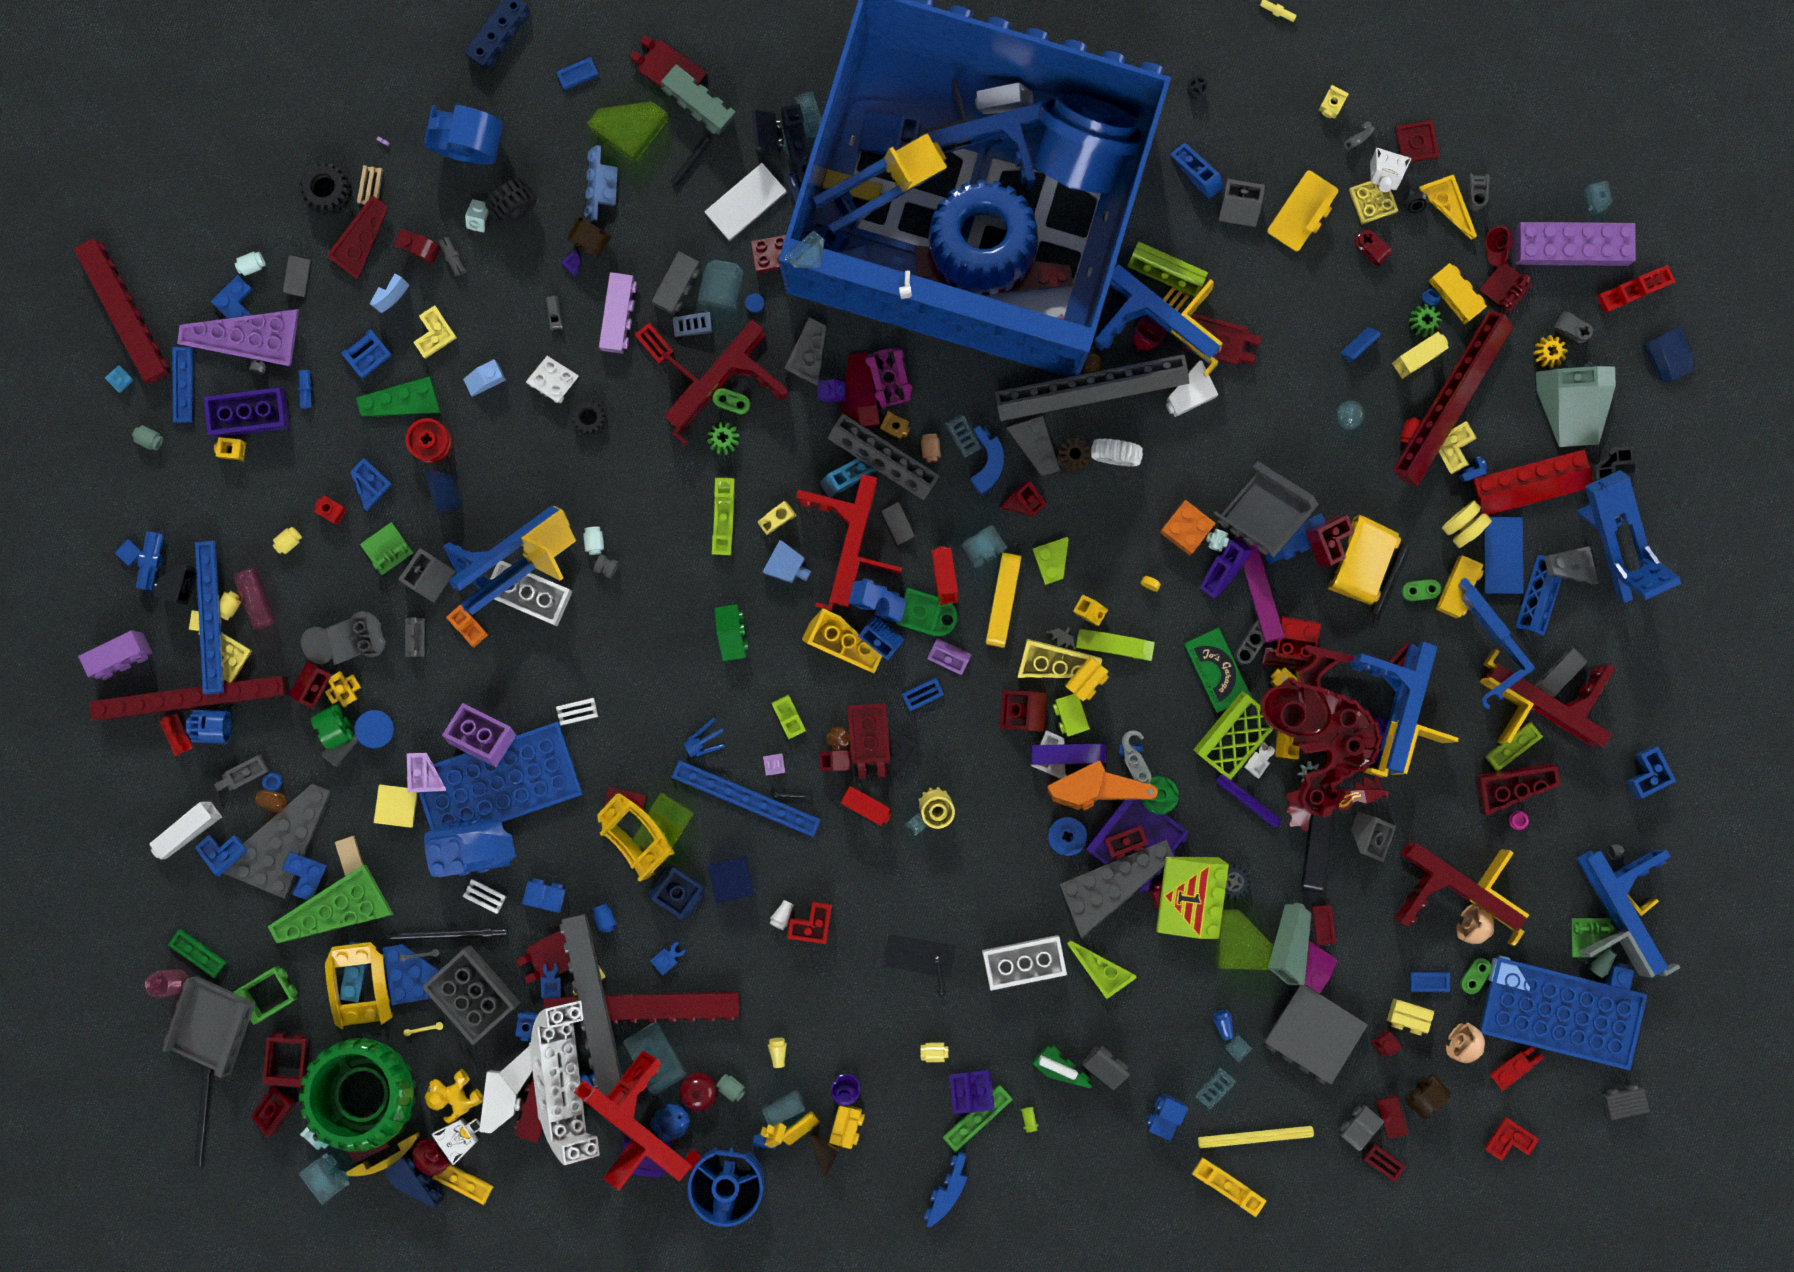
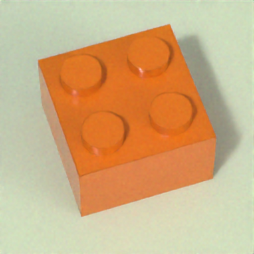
(1187, 527)

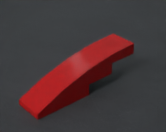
(1636, 289)

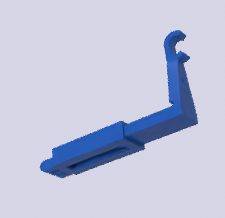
(1499, 634)

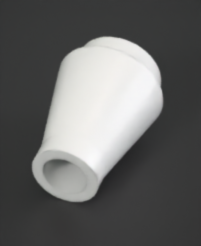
(782, 915)

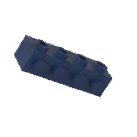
(496, 32)

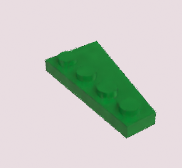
(405, 399)

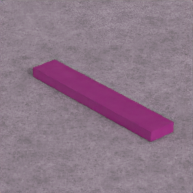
(1261, 595)

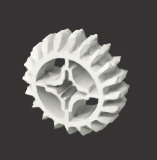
(1116, 452)

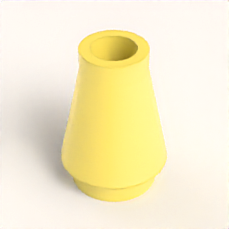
(777, 1050)

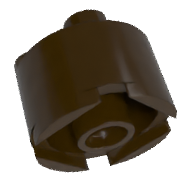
(589, 236)
(1428, 1096)

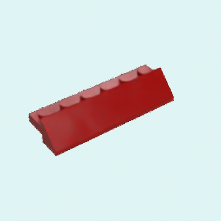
(1533, 483)

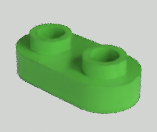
(732, 401)
(1421, 590)
(1474, 974)

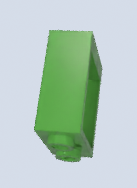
(290, 990)

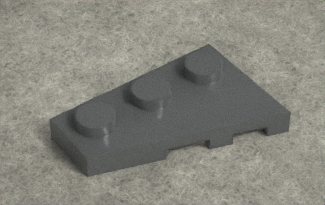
(807, 353)
(1573, 564)

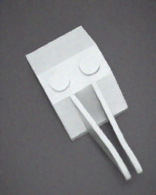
(502, 1092)

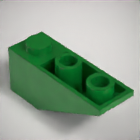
(1054, 1054)

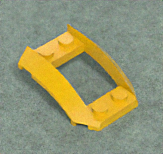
(645, 861)
(358, 1012)

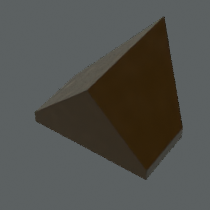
(825, 1152)

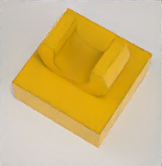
(773, 1134)

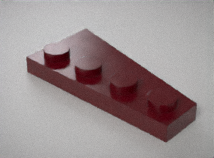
(358, 239)

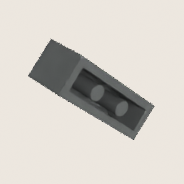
(676, 283)

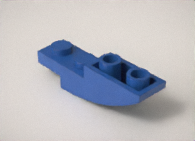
(944, 1198)

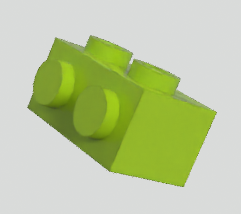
(1071, 715)

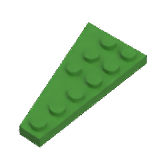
(343, 904)

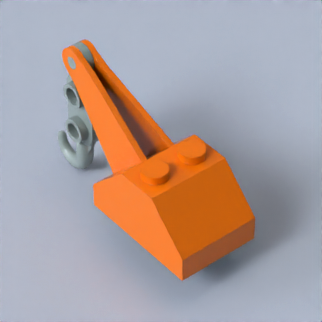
(1093, 783)

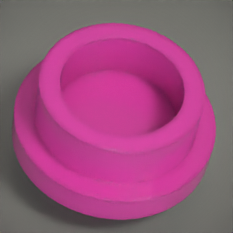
(1518, 820)

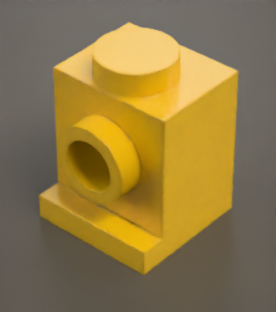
(223, 444)

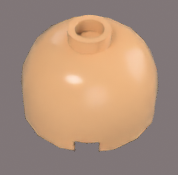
(1476, 925)
(1466, 1043)

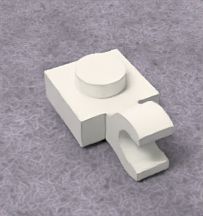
(1258, 762)

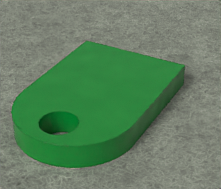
(925, 614)

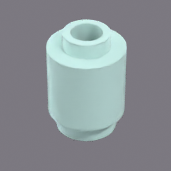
(250, 263)
(593, 540)

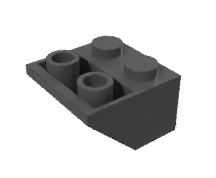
(1241, 202)
(427, 575)
(1105, 1068)

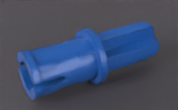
(305, 389)

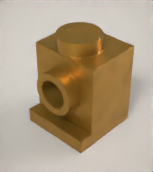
(887, 428)

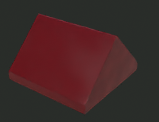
(273, 1110)

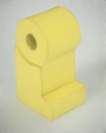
(776, 517)

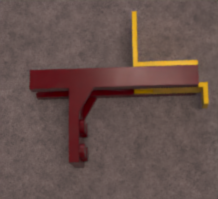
(1568, 717)
(1440, 874)

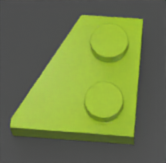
(1052, 560)

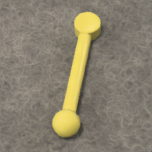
(439, 1026)

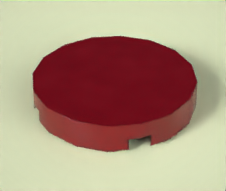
(429, 1157)

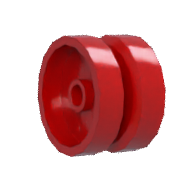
(434, 450)

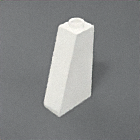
(185, 829)

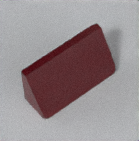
(1270, 659)
(1392, 1116)

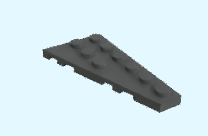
(1103, 890)

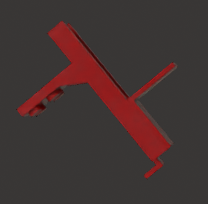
(856, 517)
(621, 1115)

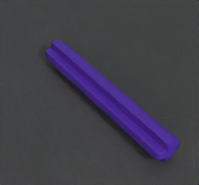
(1248, 800)

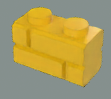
(1087, 678)
(846, 1125)

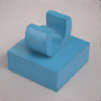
(119, 378)

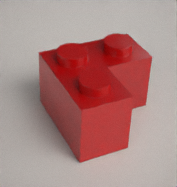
(814, 929)

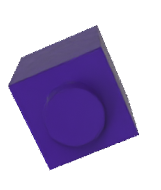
(831, 391)

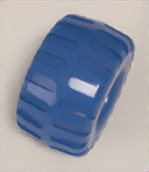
(983, 268)

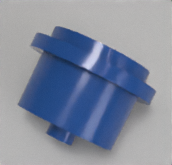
(1085, 141)

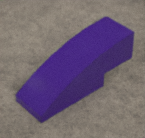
(1225, 567)

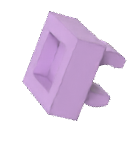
(774, 764)

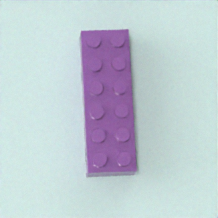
(1575, 243)

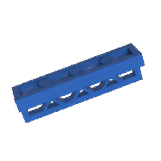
(1545, 601)

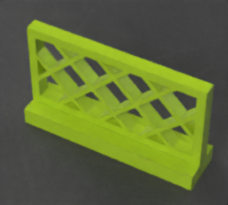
(1220, 729)

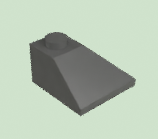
(1372, 835)

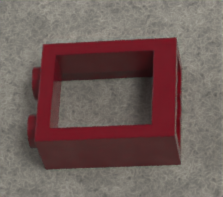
(281, 1080)

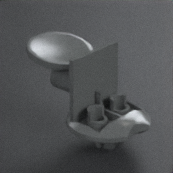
(344, 640)

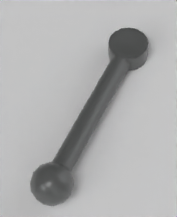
(402, 957)

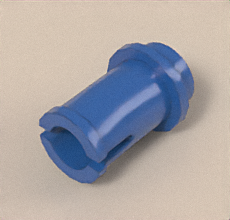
(1138, 747)
(759, 1141)

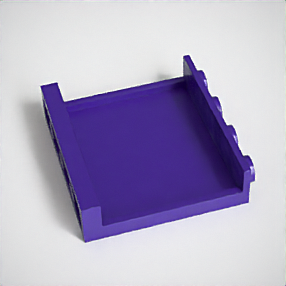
(1129, 815)

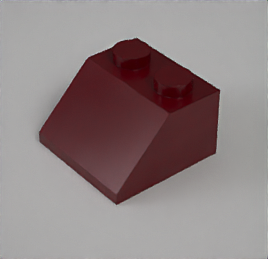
(1023, 710)

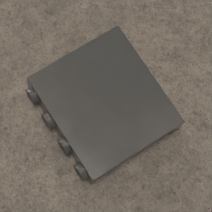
(1267, 511)
(209, 1025)
(1315, 1034)

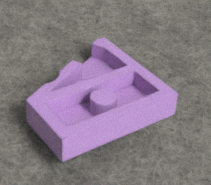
(422, 774)

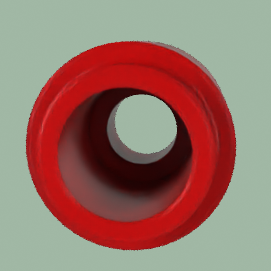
(1409, 430)

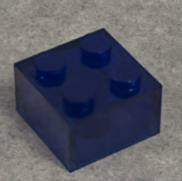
(731, 879)

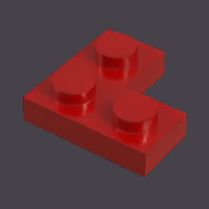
(1510, 1134)

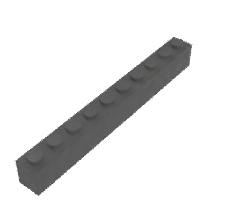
(1092, 387)
(594, 1006)

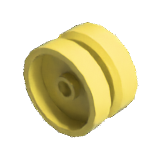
(1468, 526)

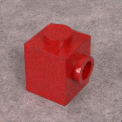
(330, 509)

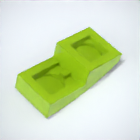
(788, 716)

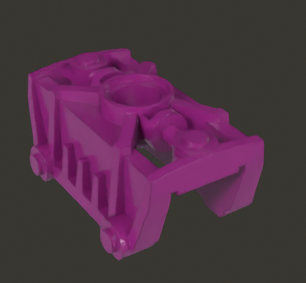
(898, 372)

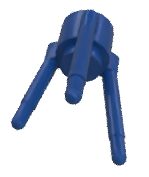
(695, 745)

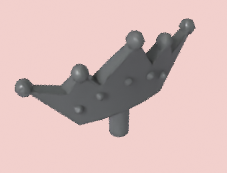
(1062, 637)

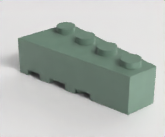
(697, 100)

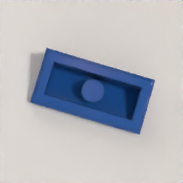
(1360, 343)

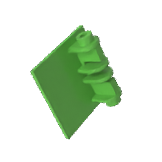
(386, 548)
(1588, 931)

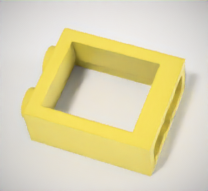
(1420, 354)

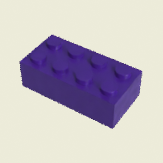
(246, 412)

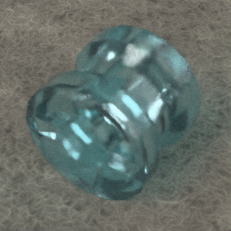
(916, 824)

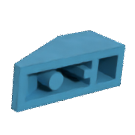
(845, 477)

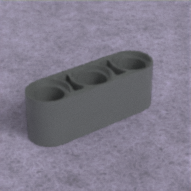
(1247, 646)
(1561, 672)

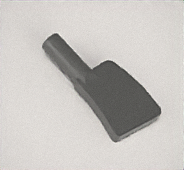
(337, 754)

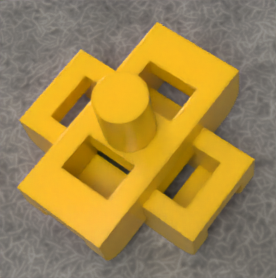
(342, 687)

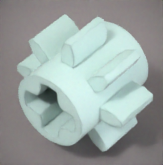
(1217, 540)
(1309, 767)

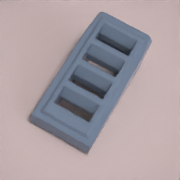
(708, 323)

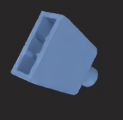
(786, 564)

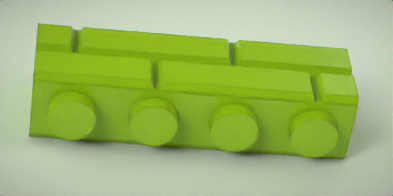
(1167, 269)

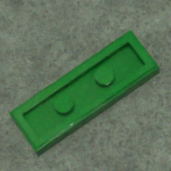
(197, 953)

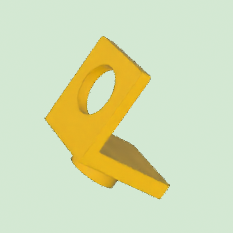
(1645, 907)

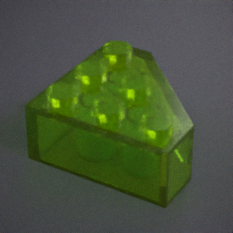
(629, 126)
(1241, 943)

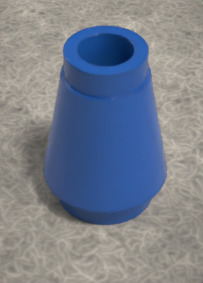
(1223, 1022)

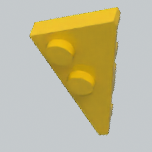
(1448, 199)

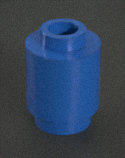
(603, 918)

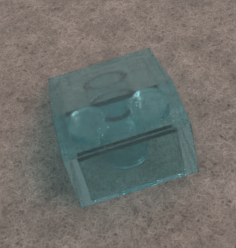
(655, 1043)

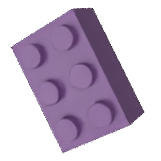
(115, 655)
(479, 735)

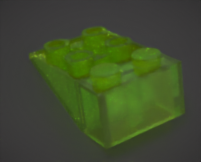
(671, 819)

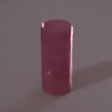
(255, 604)
(157, 983)

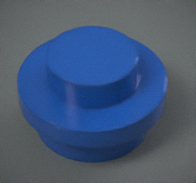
(1431, 297)

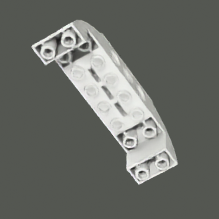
(556, 1079)

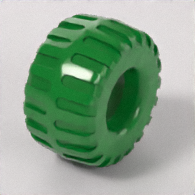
(324, 1089)

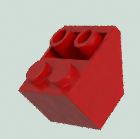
(1297, 634)

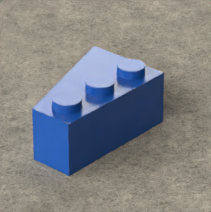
(1297, 542)

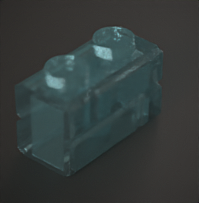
(783, 1108)

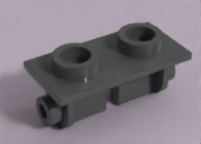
(414, 637)

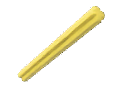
(1255, 1137)

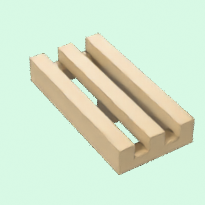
(372, 170)

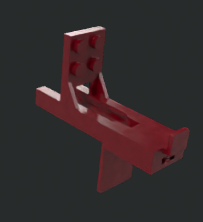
(732, 361)

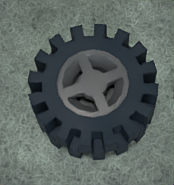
(1239, 884)

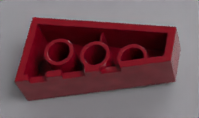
(1511, 786)

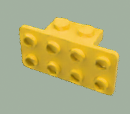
(1303, 211)

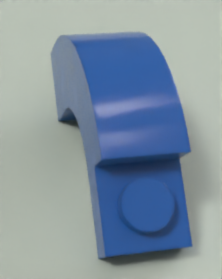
(991, 472)

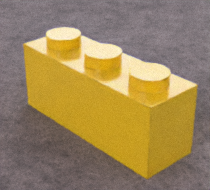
(1457, 293)
(1450, 600)

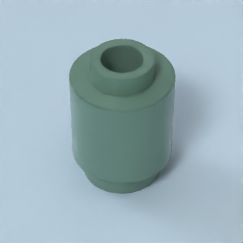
(147, 438)
(730, 1088)

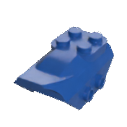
(468, 847)

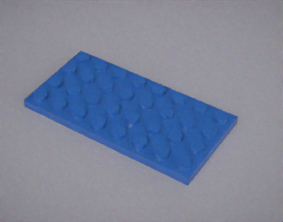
(527, 779)
(1565, 1015)

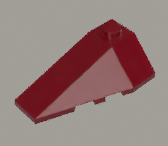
(860, 396)

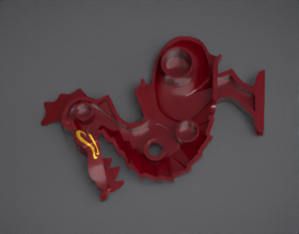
(1324, 723)

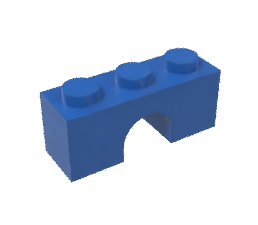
(870, 596)

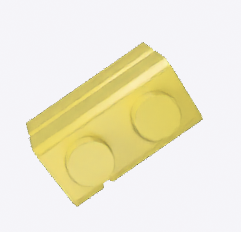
(1410, 1016)

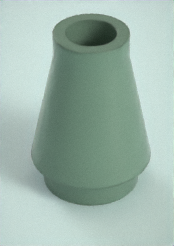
(1602, 965)

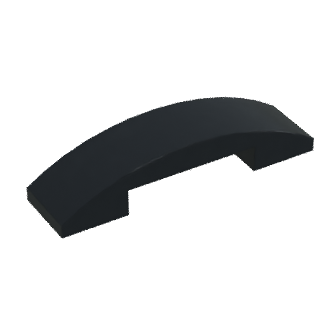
(795, 138)

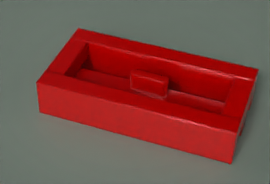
(644, 331)

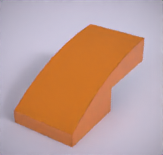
(467, 626)

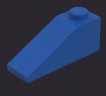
(1198, 170)

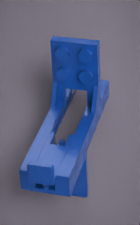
(1610, 504)

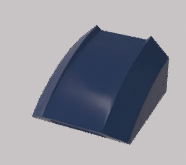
(1670, 355)
(443, 491)
(676, 892)

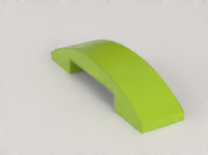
(723, 516)
(1115, 644)

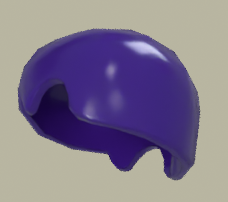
(845, 1089)

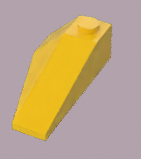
(835, 636)

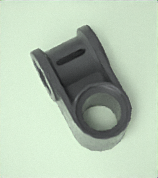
(1477, 187)
(1571, 327)

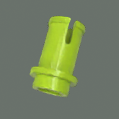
(1029, 1119)

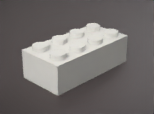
(535, 596)
(1024, 962)

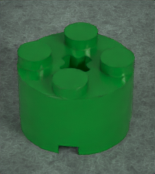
(332, 727)

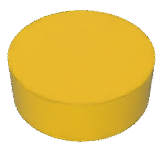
(1150, 583)

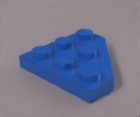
(406, 977)

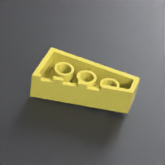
(1050, 661)

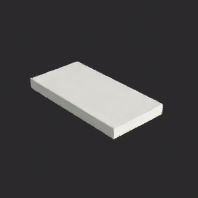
(745, 201)

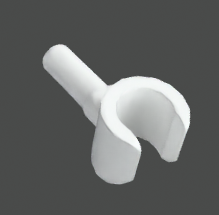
(905, 291)

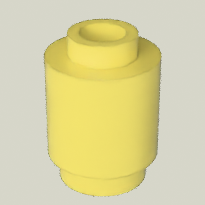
(286, 540)
(229, 604)
(934, 1052)

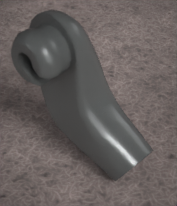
(1360, 137)

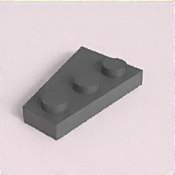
(1036, 444)

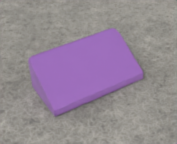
(949, 656)

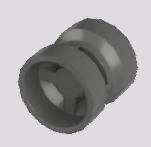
(606, 566)

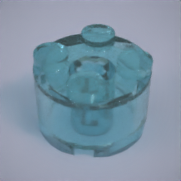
(984, 546)

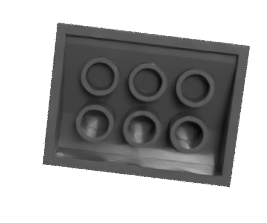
(471, 994)

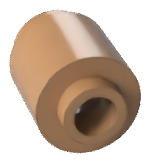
(930, 448)

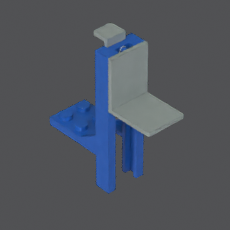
(1612, 892)

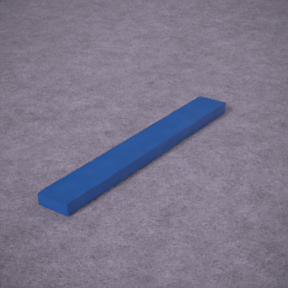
(209, 617)
(746, 798)

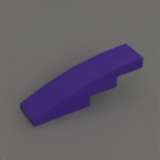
(1068, 754)

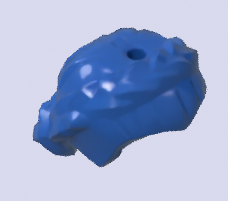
(667, 1123)

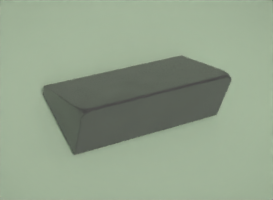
(296, 276)
(898, 523)

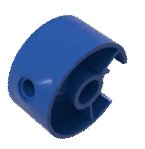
(464, 134)
(725, 1201)

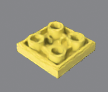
(1371, 202)
(395, 806)

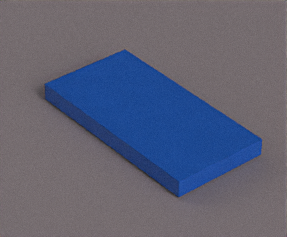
(1503, 556)

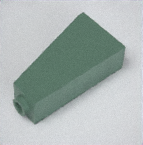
(1291, 945)

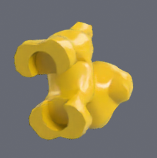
(439, 1096)

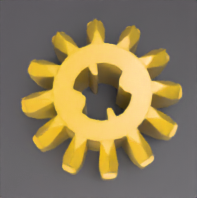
(1543, 352)

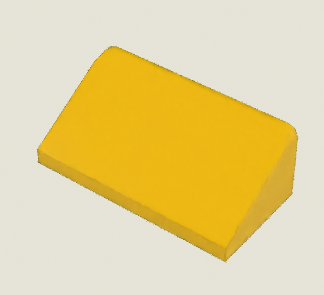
(1285, 748)
(800, 1128)

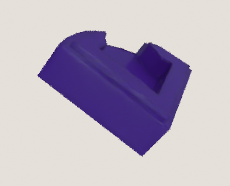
(572, 263)

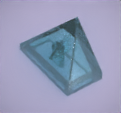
(807, 252)

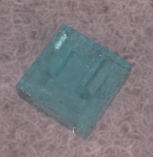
(1238, 1048)

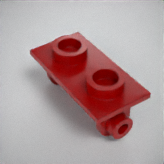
(175, 734)

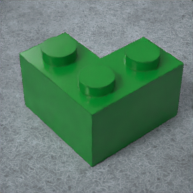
(731, 632)

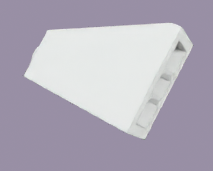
(1003, 98)
(1193, 394)

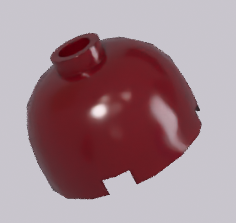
(698, 1091)

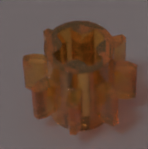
(838, 738)

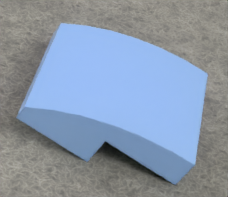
(387, 298)

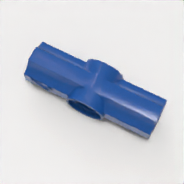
(150, 560)

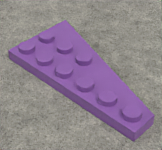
(258, 337)

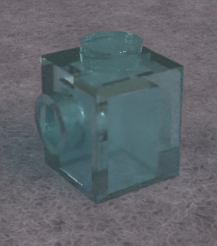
(1598, 196)

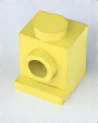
(1336, 95)

